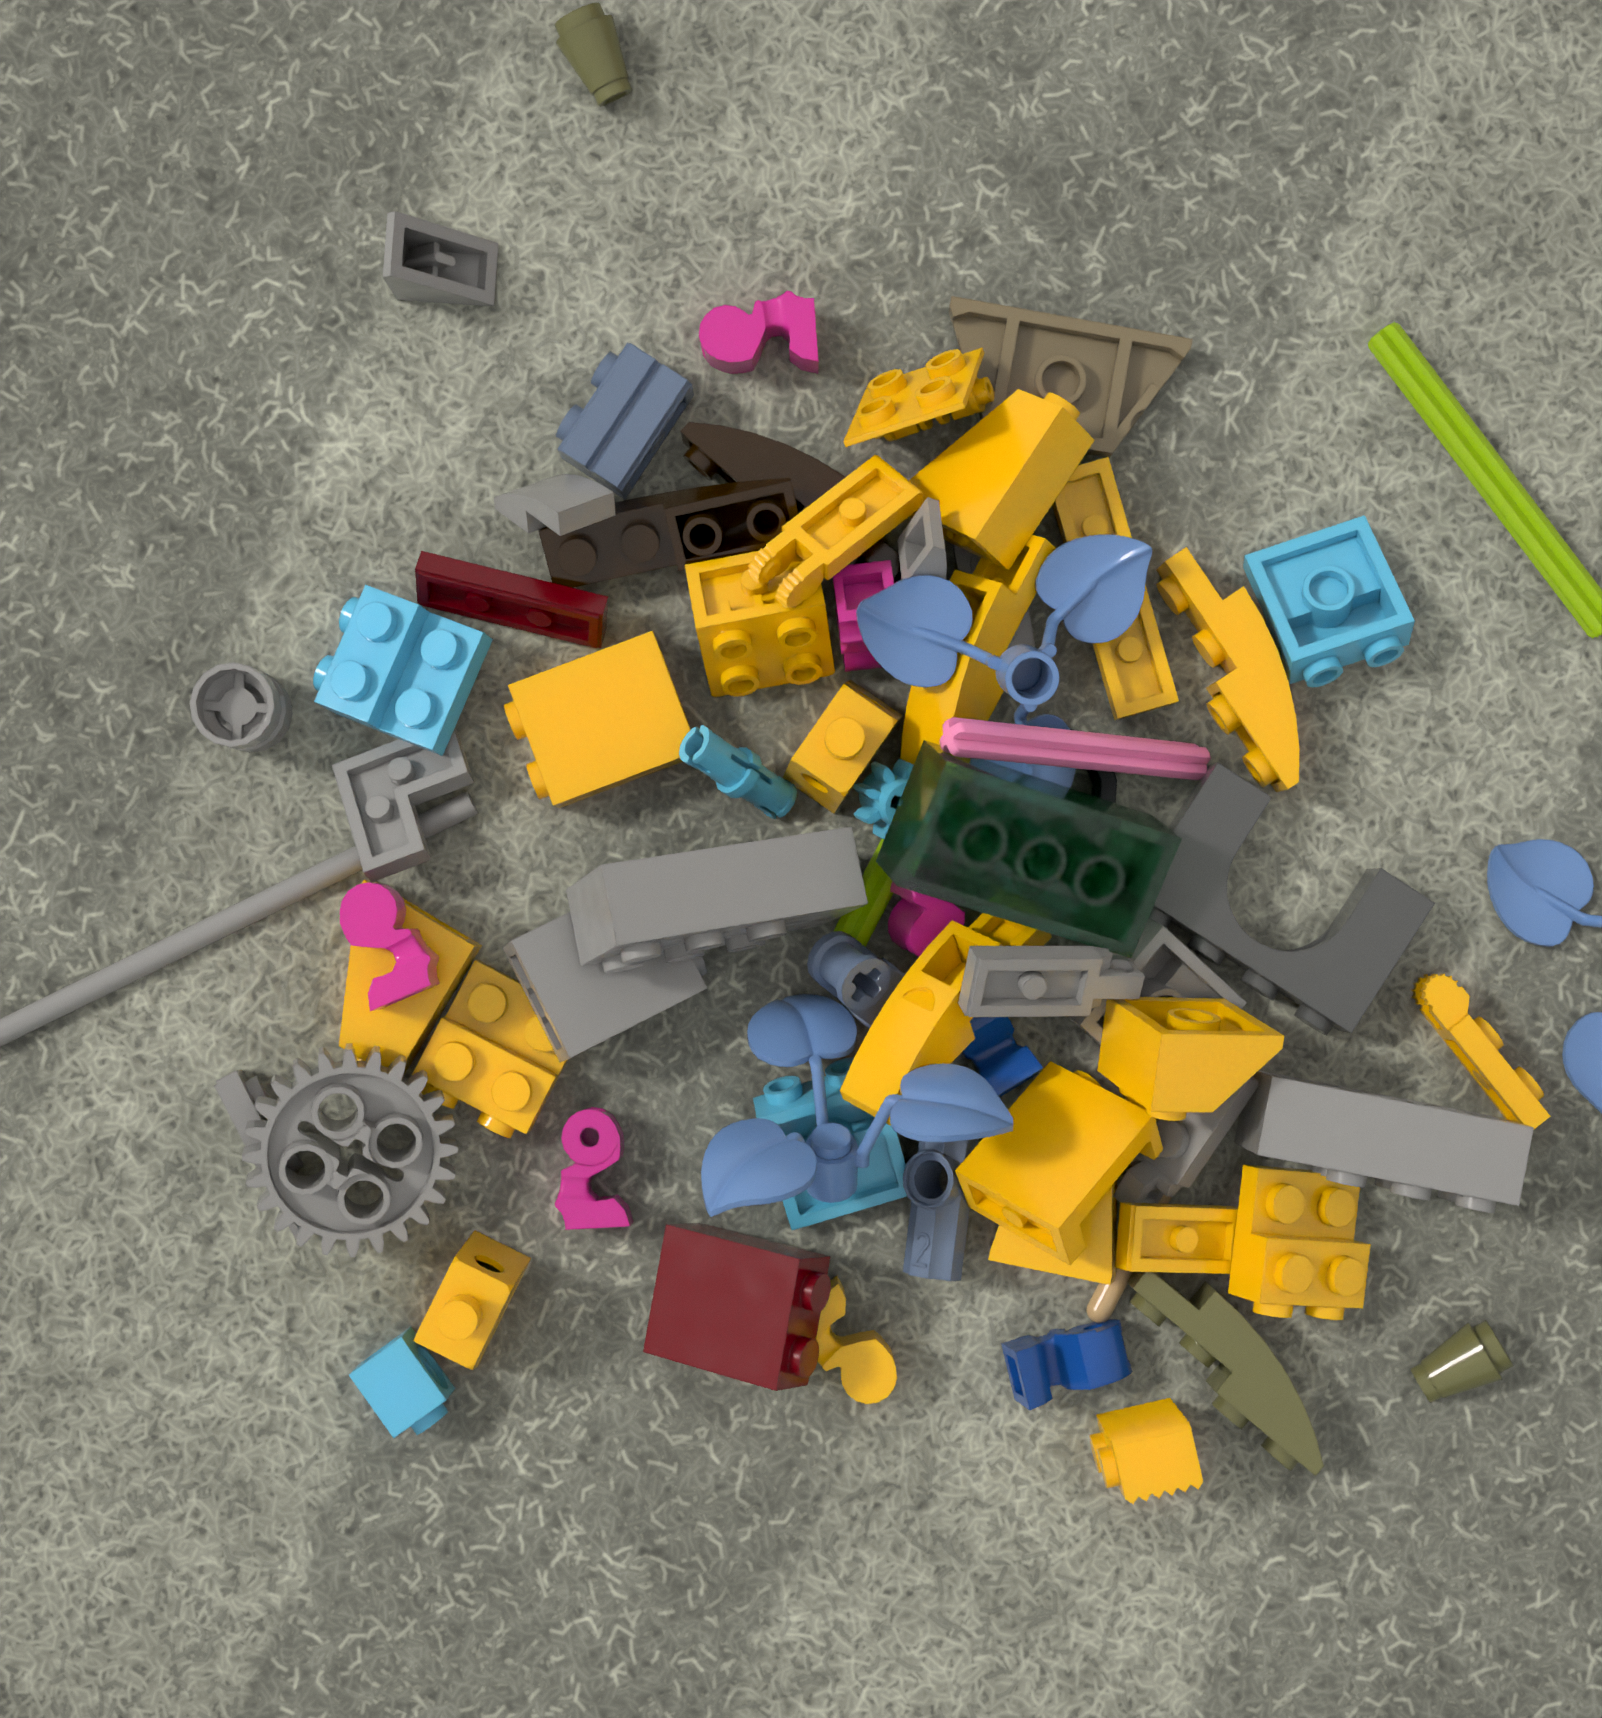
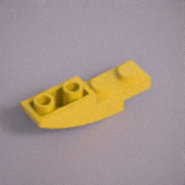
(998, 606)
(1255, 691)
(922, 1015)

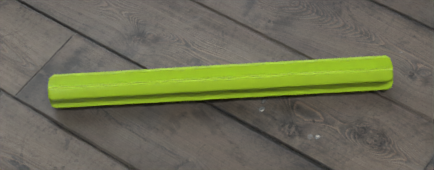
(1490, 475)

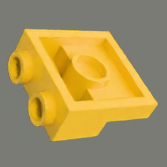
(492, 1053)
(1297, 1244)

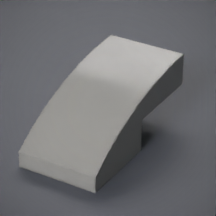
(558, 503)
(922, 543)

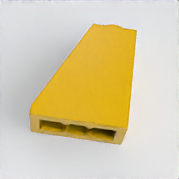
(1005, 474)
(407, 1023)

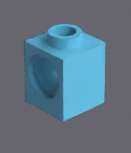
(404, 1385)

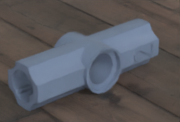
(936, 1217)

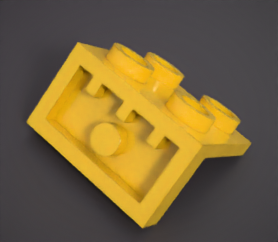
(749, 635)

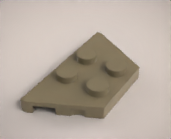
(1094, 365)

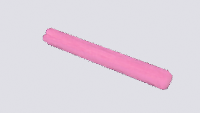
(1073, 749)

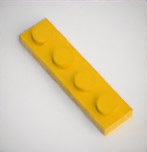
(1135, 662)

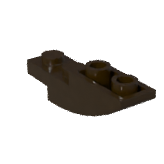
(750, 456)
(671, 531)

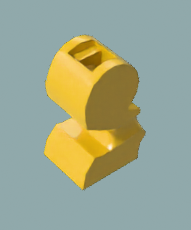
(863, 1357)

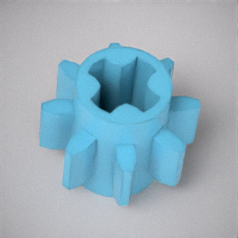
(877, 793)

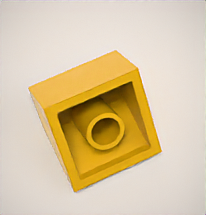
(1182, 1052)

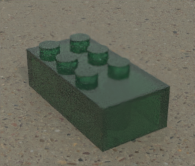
(1027, 850)

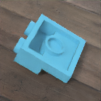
(1330, 602)
(400, 669)
(793, 1109)

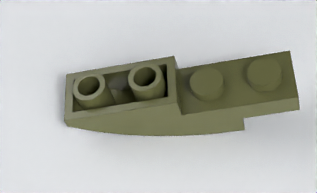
(1249, 1376)

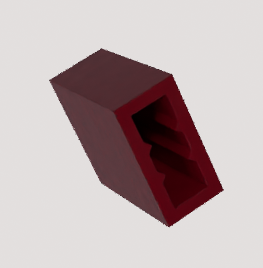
(738, 1305)

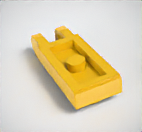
(836, 529)
(1477, 1048)
(1175, 1238)

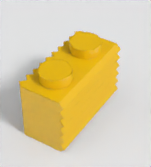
(1146, 1450)

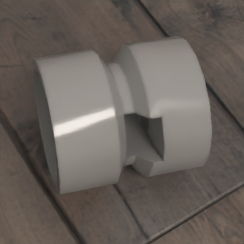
(240, 707)

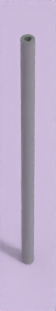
(213, 928)

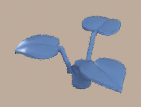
(922, 619)
(1537, 896)
(760, 1165)

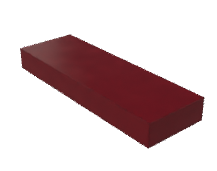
(511, 600)

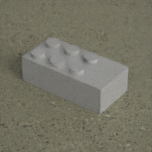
(713, 898)
(1388, 1138)

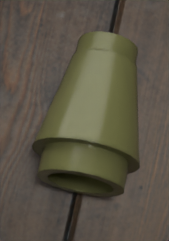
(594, 51)
(1462, 1363)

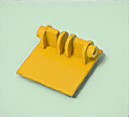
(907, 402)

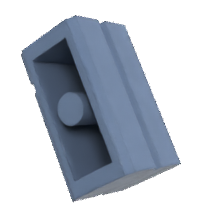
(624, 419)

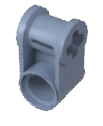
(853, 974)

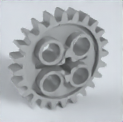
(320, 1200)

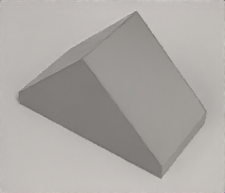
(438, 263)

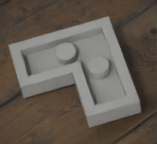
(381, 799)

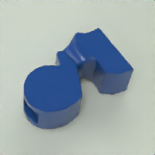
(999, 1056)
(1073, 1358)

